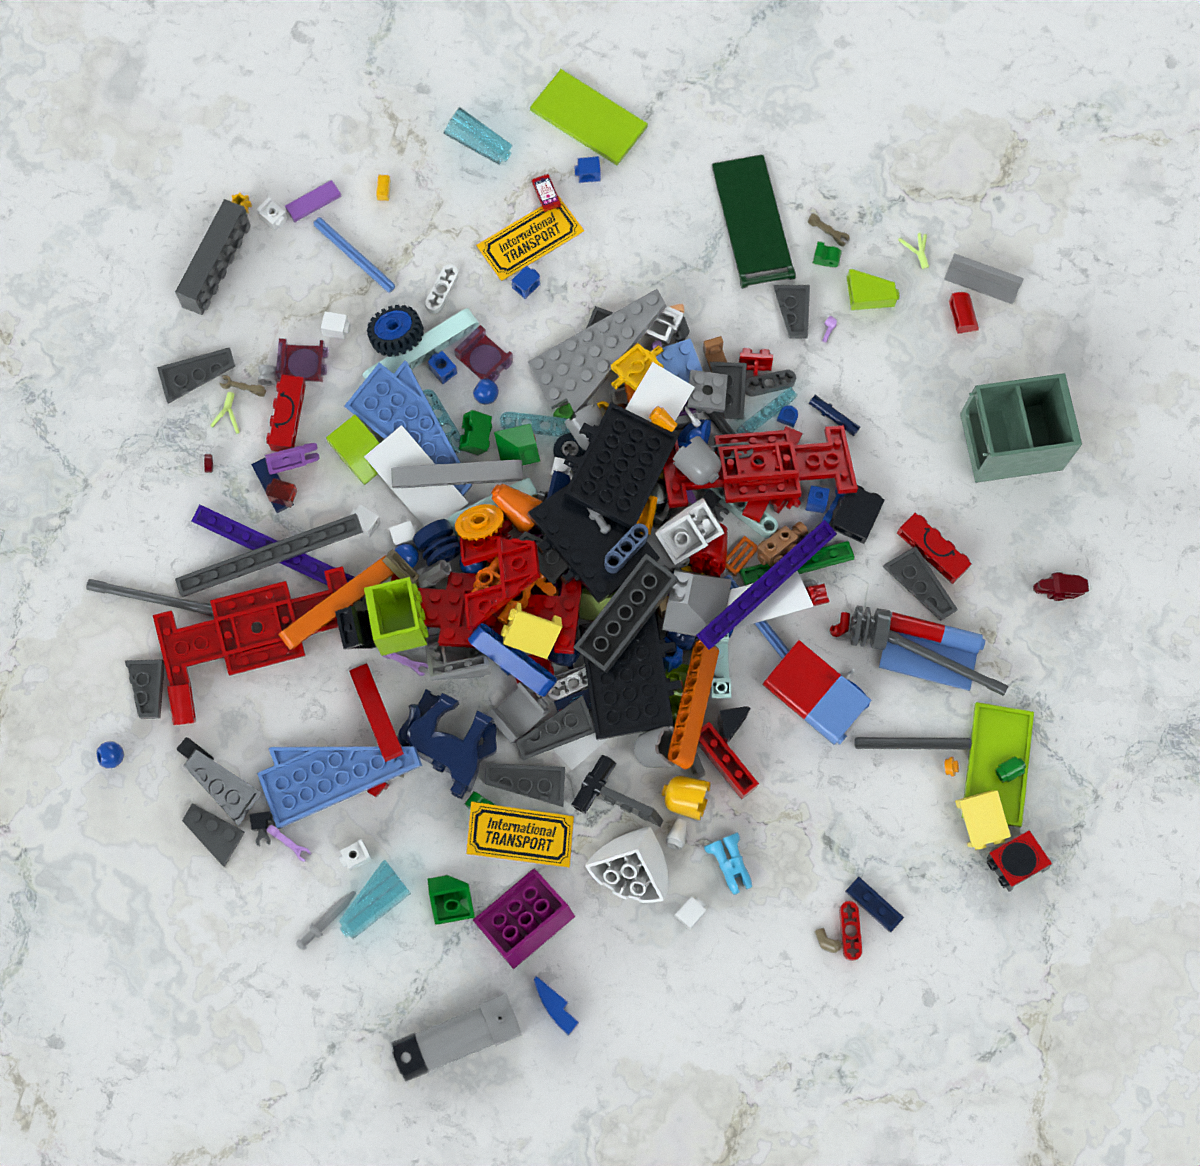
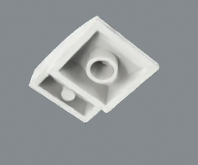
(689, 531)

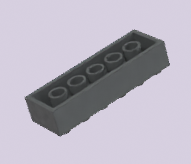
(213, 257)
(626, 613)

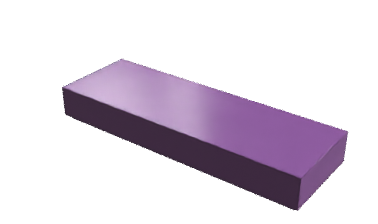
(313, 201)

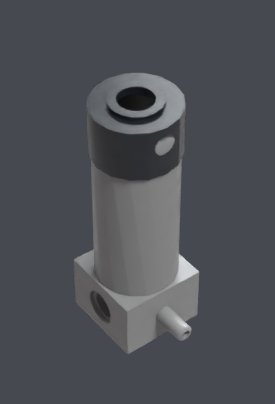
(456, 1038)

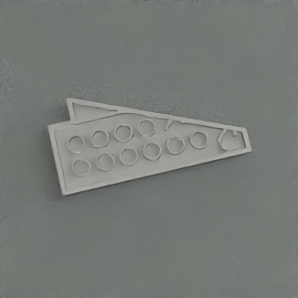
(584, 361)

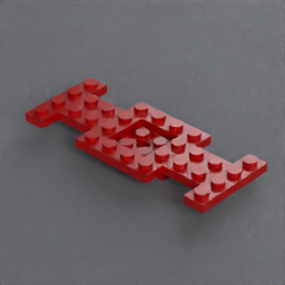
(781, 462)
(447, 611)
(232, 632)

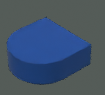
(788, 416)

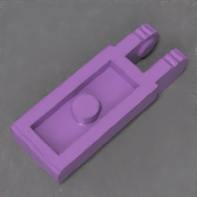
(291, 458)

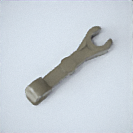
(814, 220)
(258, 390)

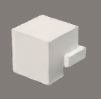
(665, 325)

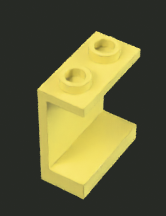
(531, 632)
(984, 819)

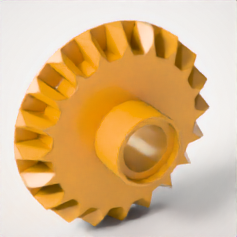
(479, 522)

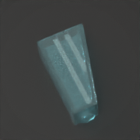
(477, 136)
(376, 898)

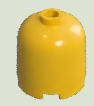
(686, 796)

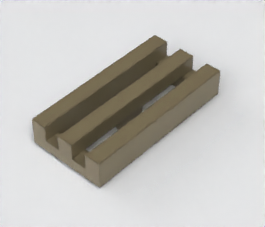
(400, 566)

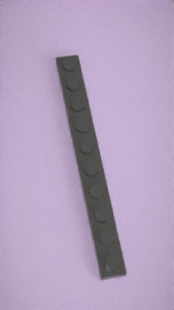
(269, 555)

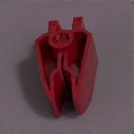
(1062, 586)

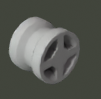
(267, 375)

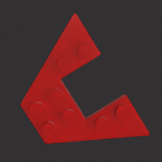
(517, 571)

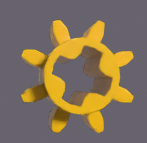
(242, 200)

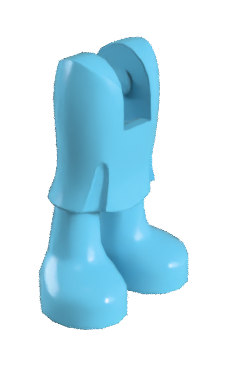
(731, 867)

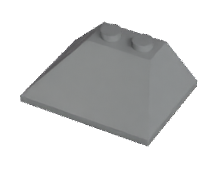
(695, 601)
(454, 662)

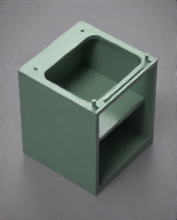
(1020, 427)

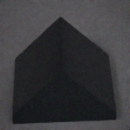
(730, 721)

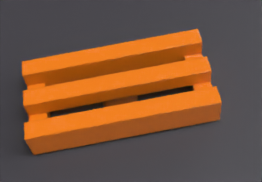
(729, 568)

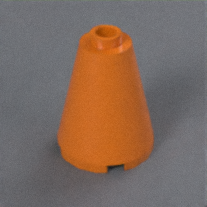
(515, 505)

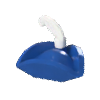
(696, 428)

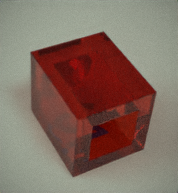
(281, 492)

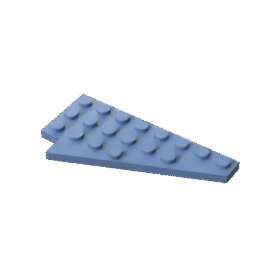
(396, 400)
(319, 777)

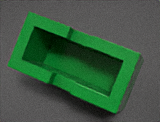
(476, 433)

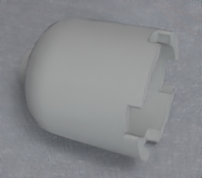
(589, 415)
(698, 462)
(653, 747)

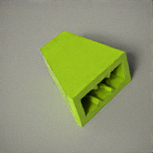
(870, 291)

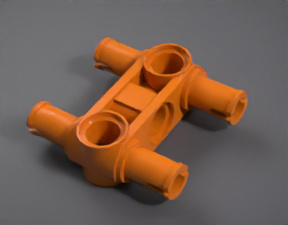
(492, 573)

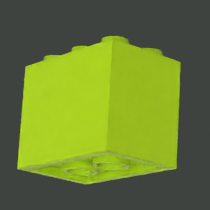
(396, 616)

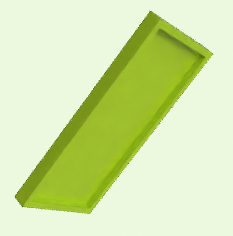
(588, 117)
(996, 737)

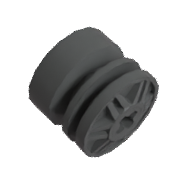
(870, 627)

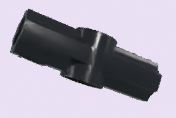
(593, 784)

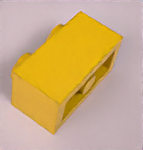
(383, 187)

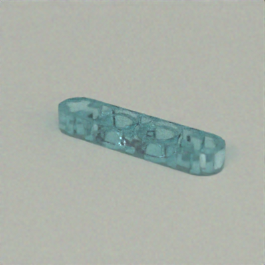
(768, 412)
(444, 419)
(536, 421)

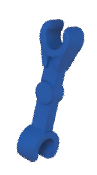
(828, 516)

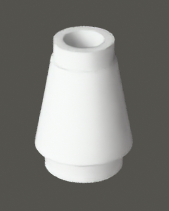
(677, 835)

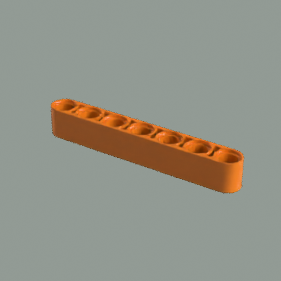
(342, 598)
(693, 705)

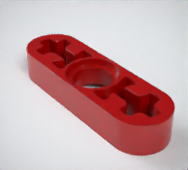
(856, 945)

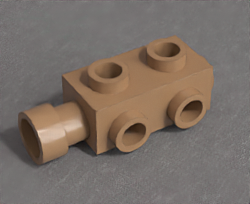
(783, 541)

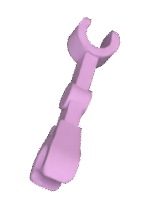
(405, 661)
(288, 842)

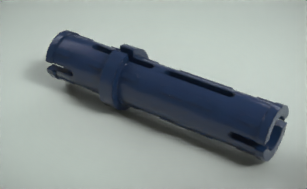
(830, 412)

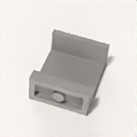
(519, 713)

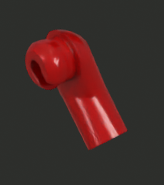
(842, 627)

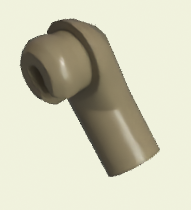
(826, 943)

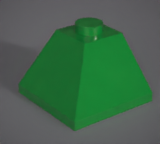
(517, 444)
(450, 899)

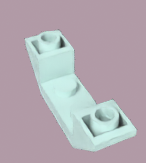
(721, 682)

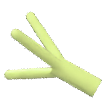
(921, 253)
(227, 407)

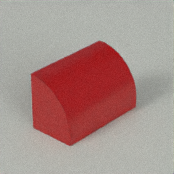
(963, 312)
(181, 704)

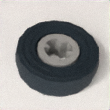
(563, 443)

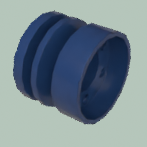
(437, 542)

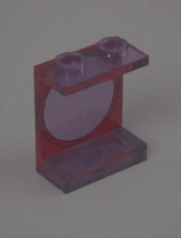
(483, 355)
(302, 361)

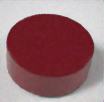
(208, 463)

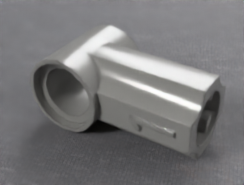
(430, 575)

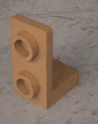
(714, 350)

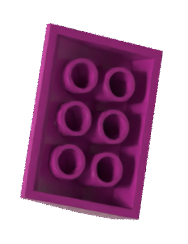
(524, 918)

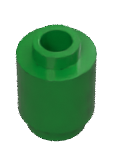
(1010, 769)

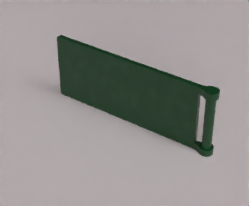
(752, 219)

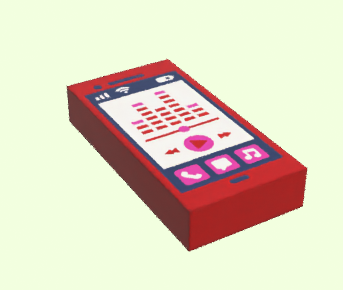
(546, 192)

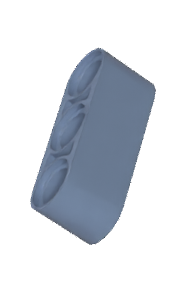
(630, 540)

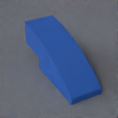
(555, 1007)

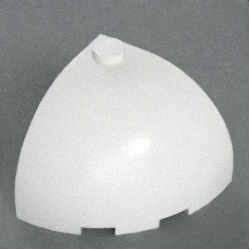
(632, 867)

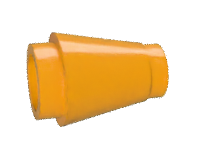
(661, 418)

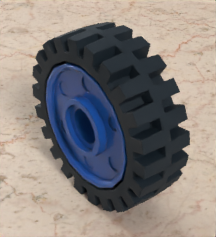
(395, 330)

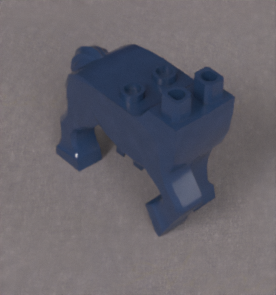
(444, 750)

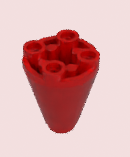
(713, 557)

